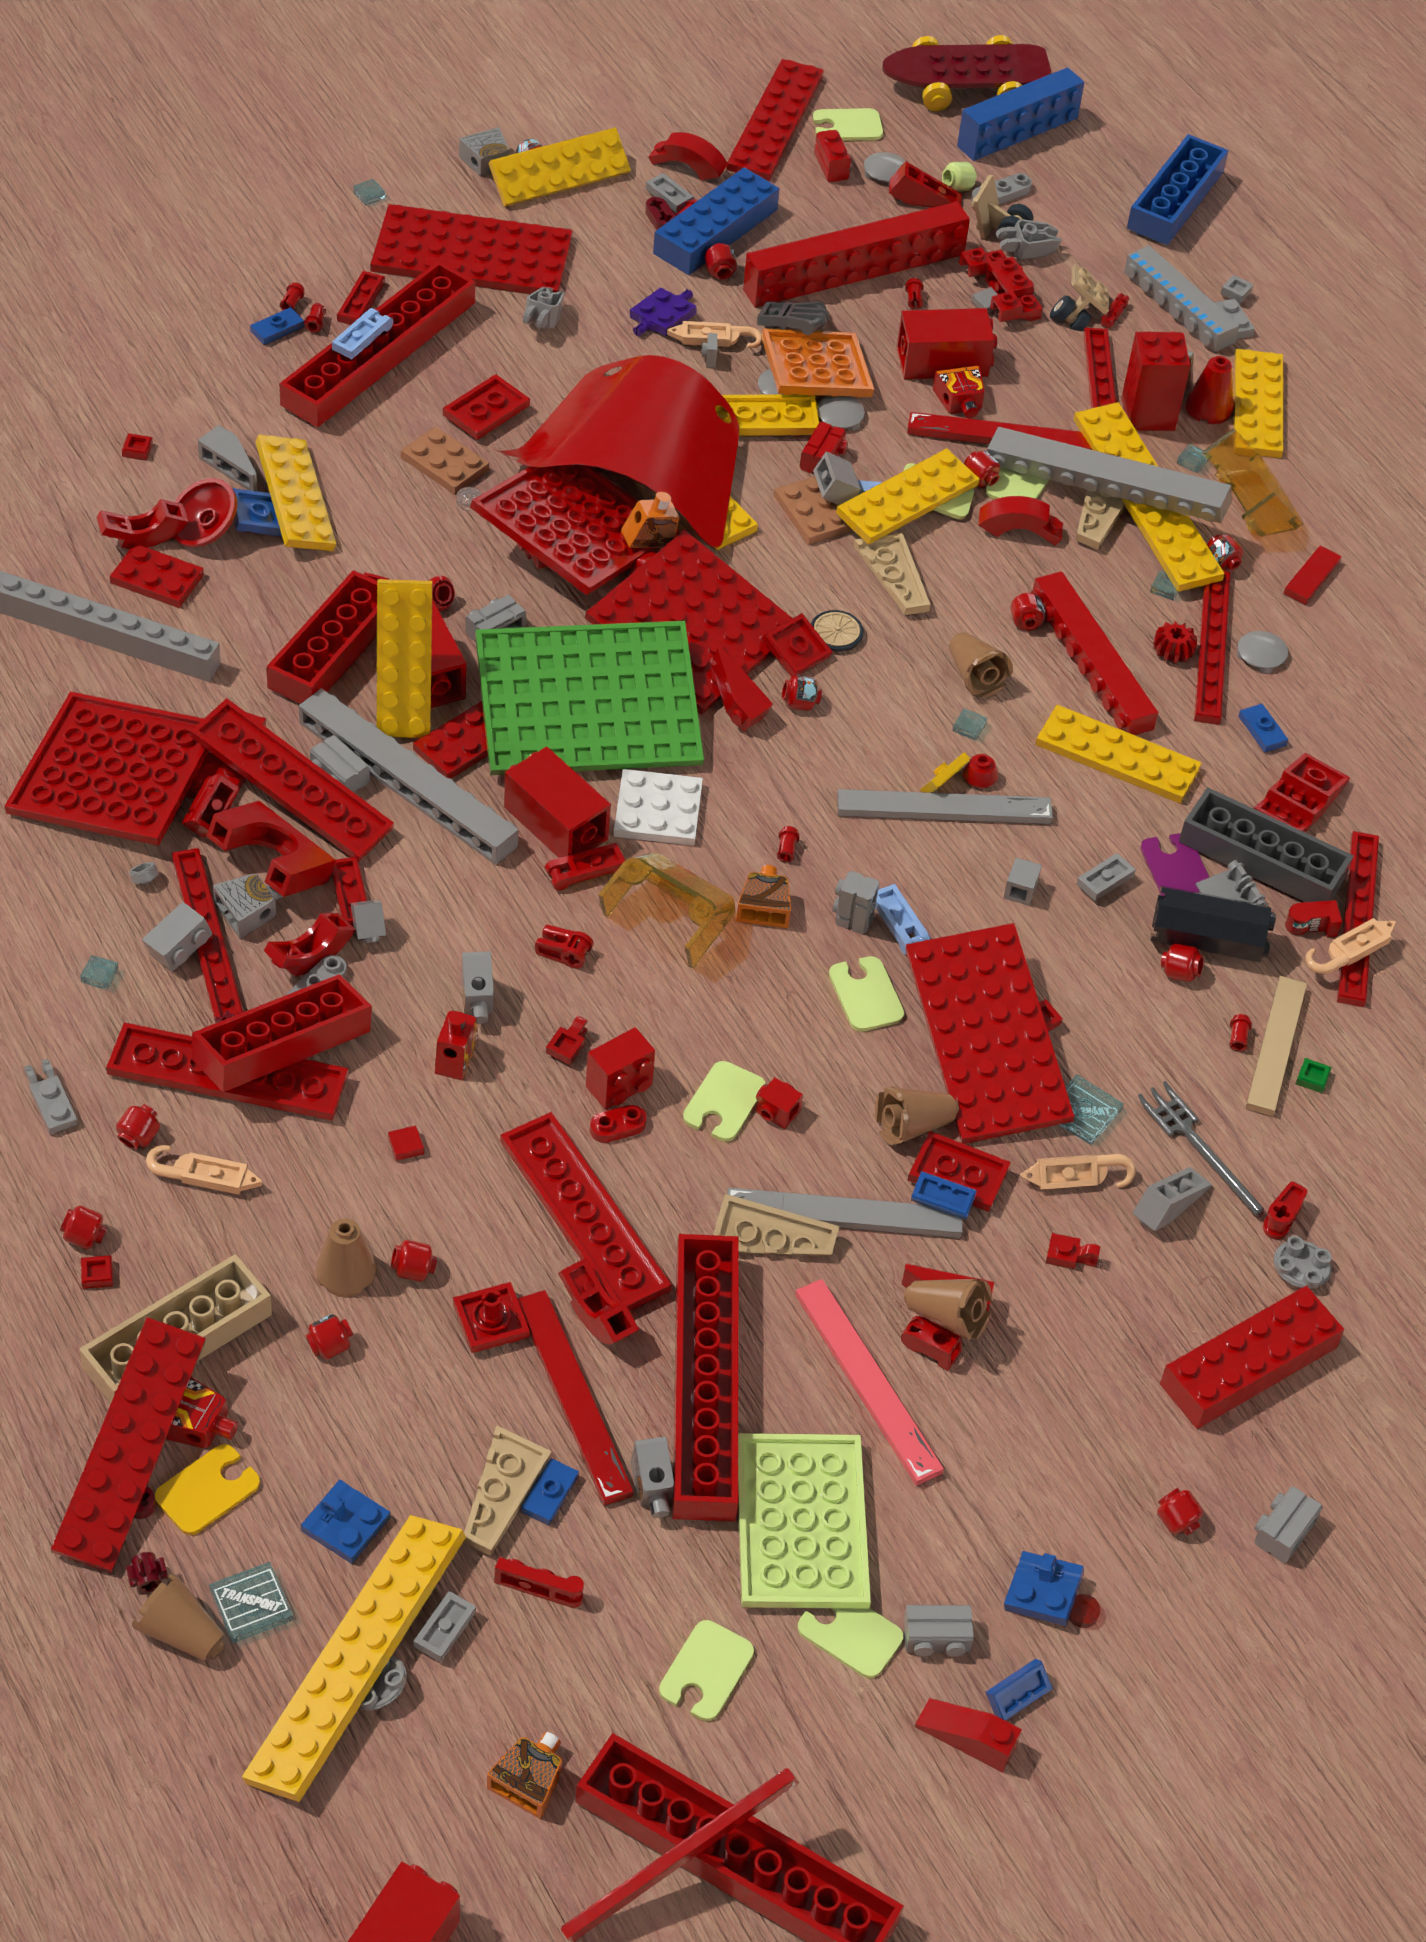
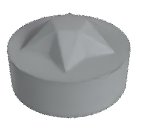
(143, 873)

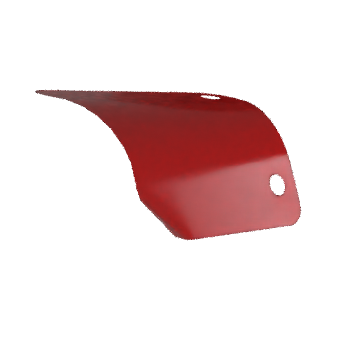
(653, 426)

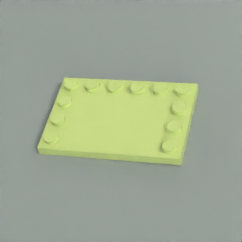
(802, 1521)

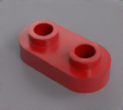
(619, 1123)

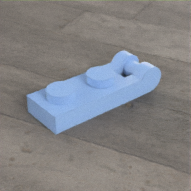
(361, 333)
(899, 917)

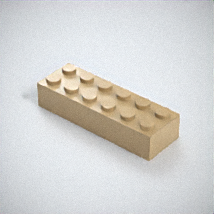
(212, 1305)

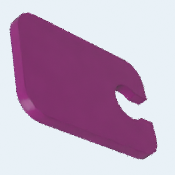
(1174, 870)

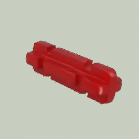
(1115, 310)

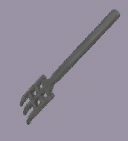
(1184, 1127)

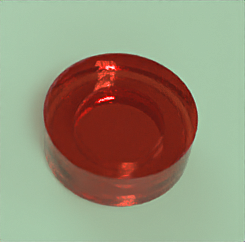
(1084, 1611)

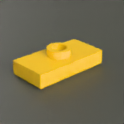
(945, 772)

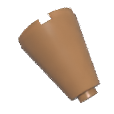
(980, 664)
(912, 1113)
(345, 1260)
(952, 1304)
(180, 1621)

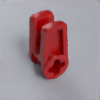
(563, 946)
(1284, 1211)

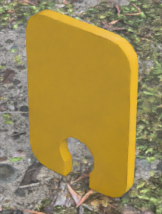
(201, 1493)

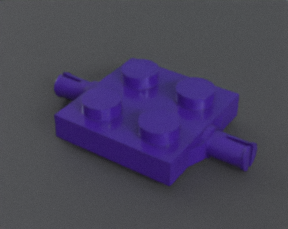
(662, 311)

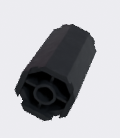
(1212, 923)

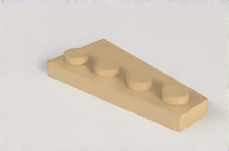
(1098, 518)
(896, 571)
(773, 1230)
(507, 1479)

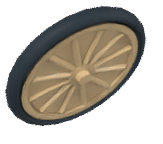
(838, 629)

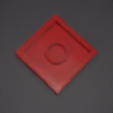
(797, 645)

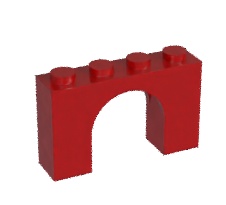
(302, 863)

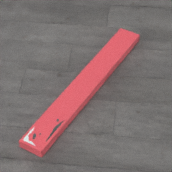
(869, 1382)

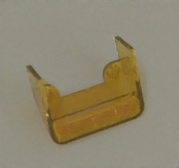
(1254, 485)
(708, 905)

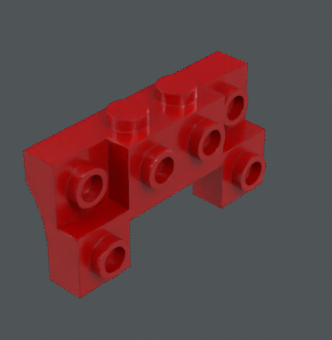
(1008, 280)

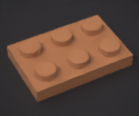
(444, 460)
(809, 512)

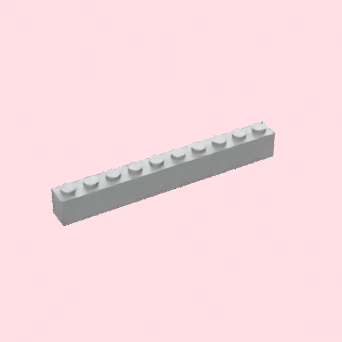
(1111, 475)
(109, 627)
(411, 777)

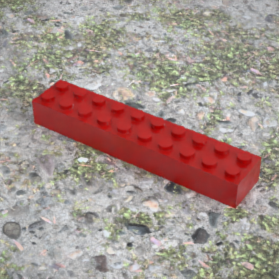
(855, 254)
(418, 314)
(706, 1378)
(748, 1863)

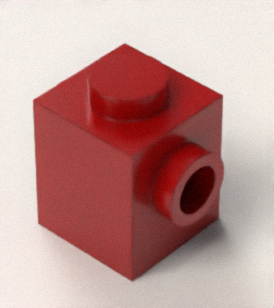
(778, 1102)

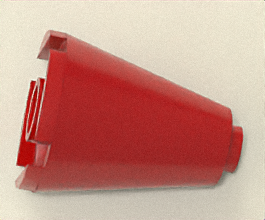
(1213, 392)

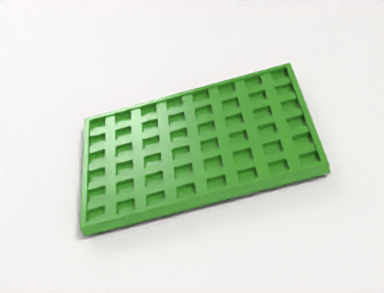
(590, 695)

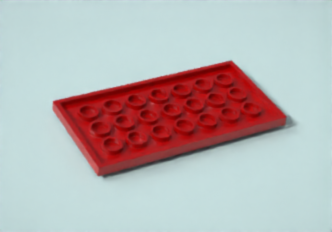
(485, 249)
(989, 1033)

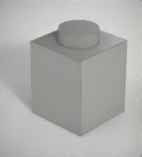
(1022, 881)
(368, 920)

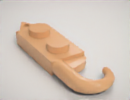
(697, 332)
(1353, 945)
(205, 1171)
(1077, 1171)

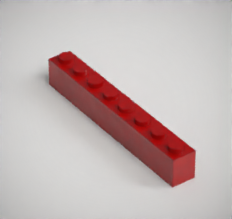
(1095, 655)

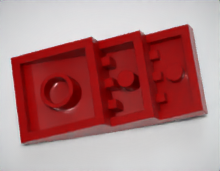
(1303, 792)

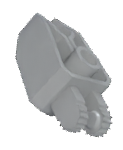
(1034, 240)
(544, 308)

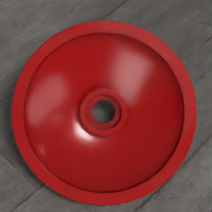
(209, 510)

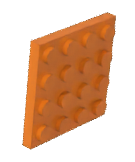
(817, 363)

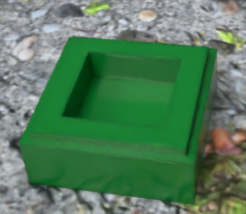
(1313, 1075)

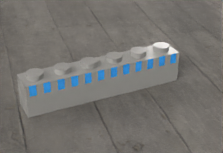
(1181, 299)

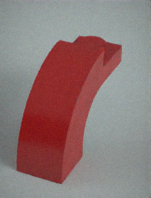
(693, 151)
(1020, 513)
(147, 529)
(323, 939)
(594, 1307)

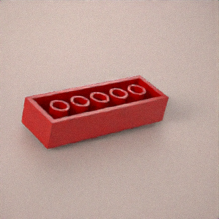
(327, 641)
(281, 1032)
(1251, 1357)

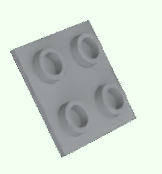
(1233, 885)

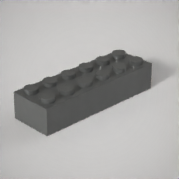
(1265, 847)

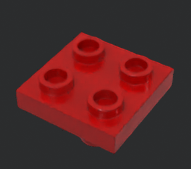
(491, 1317)

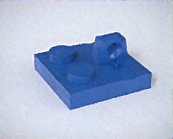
(256, 513)
(345, 1521)
(1044, 1587)

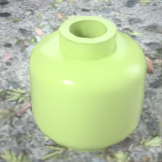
(959, 176)

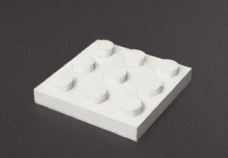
(658, 807)

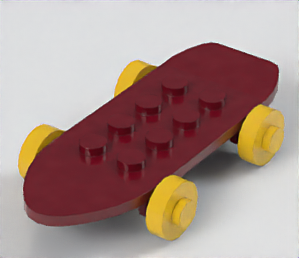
(965, 66)

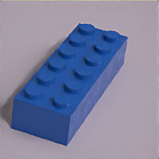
(1020, 114)
(1177, 189)
(716, 218)

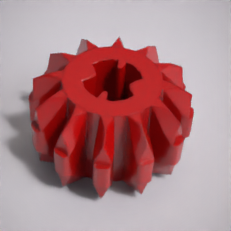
(1175, 642)

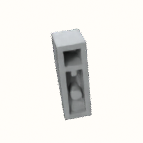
(225, 454)
(1170, 1197)

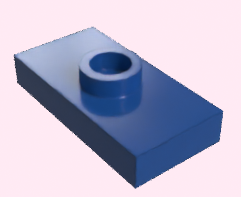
(277, 326)
(1263, 727)
(943, 1195)
(550, 1491)
(1019, 1690)

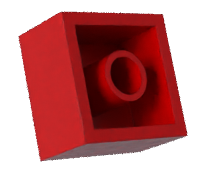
(620, 1068)

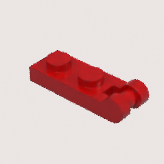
(584, 865)
(539, 1582)

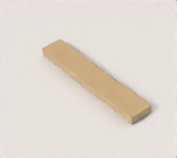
(1276, 1046)

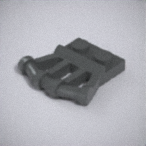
(802, 315)

